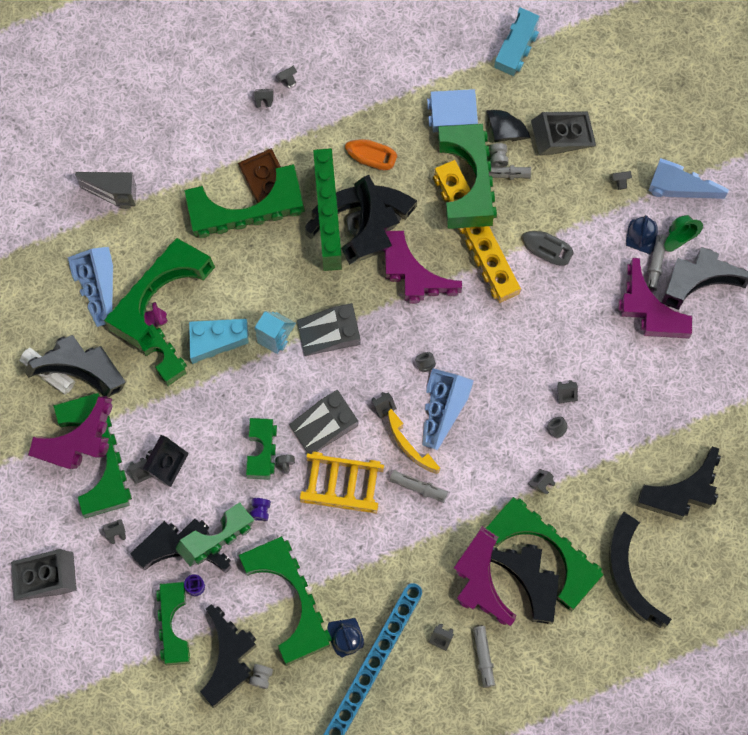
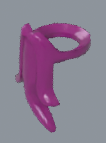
(156, 316)

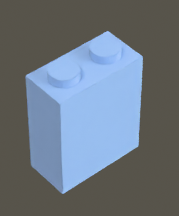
(452, 108)

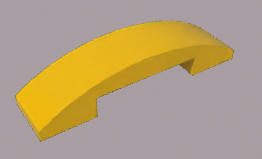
(426, 462)

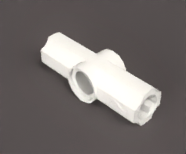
(59, 381)

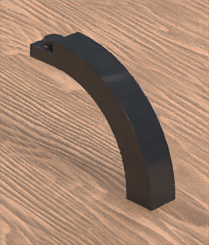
(348, 198)
(622, 576)

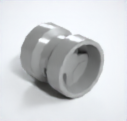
(498, 155)
(260, 676)

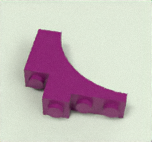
(418, 280)
(641, 303)
(85, 439)
(480, 588)

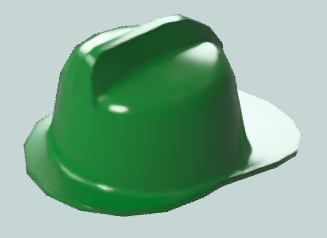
(681, 231)

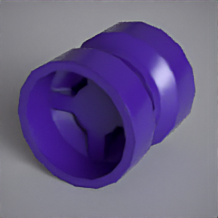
(260, 509)
(194, 585)

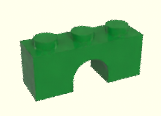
(171, 367)
(260, 466)

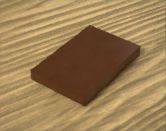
(260, 173)

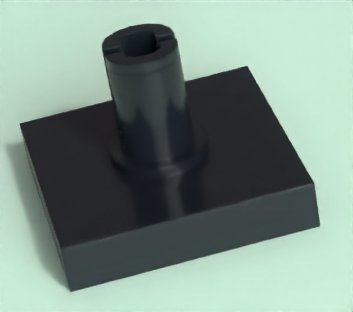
(165, 460)

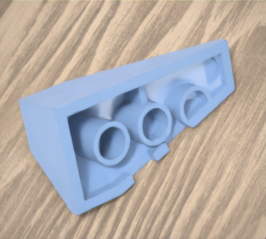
(672, 181)
(95, 275)
(447, 399)

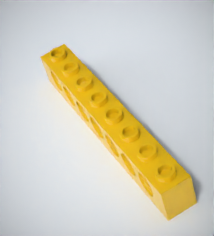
(502, 292)

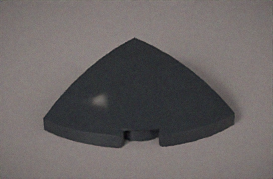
(506, 126)

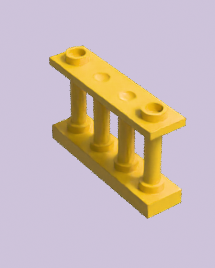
(349, 500)

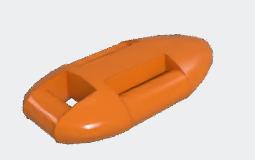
(371, 153)

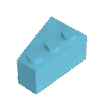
(518, 42)
(273, 331)
(215, 337)

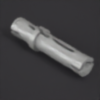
(515, 172)
(655, 270)
(426, 489)
(485, 664)

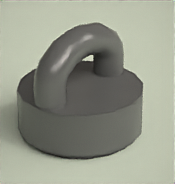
(425, 361)
(557, 427)
(285, 461)

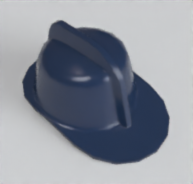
(642, 234)
(345, 636)

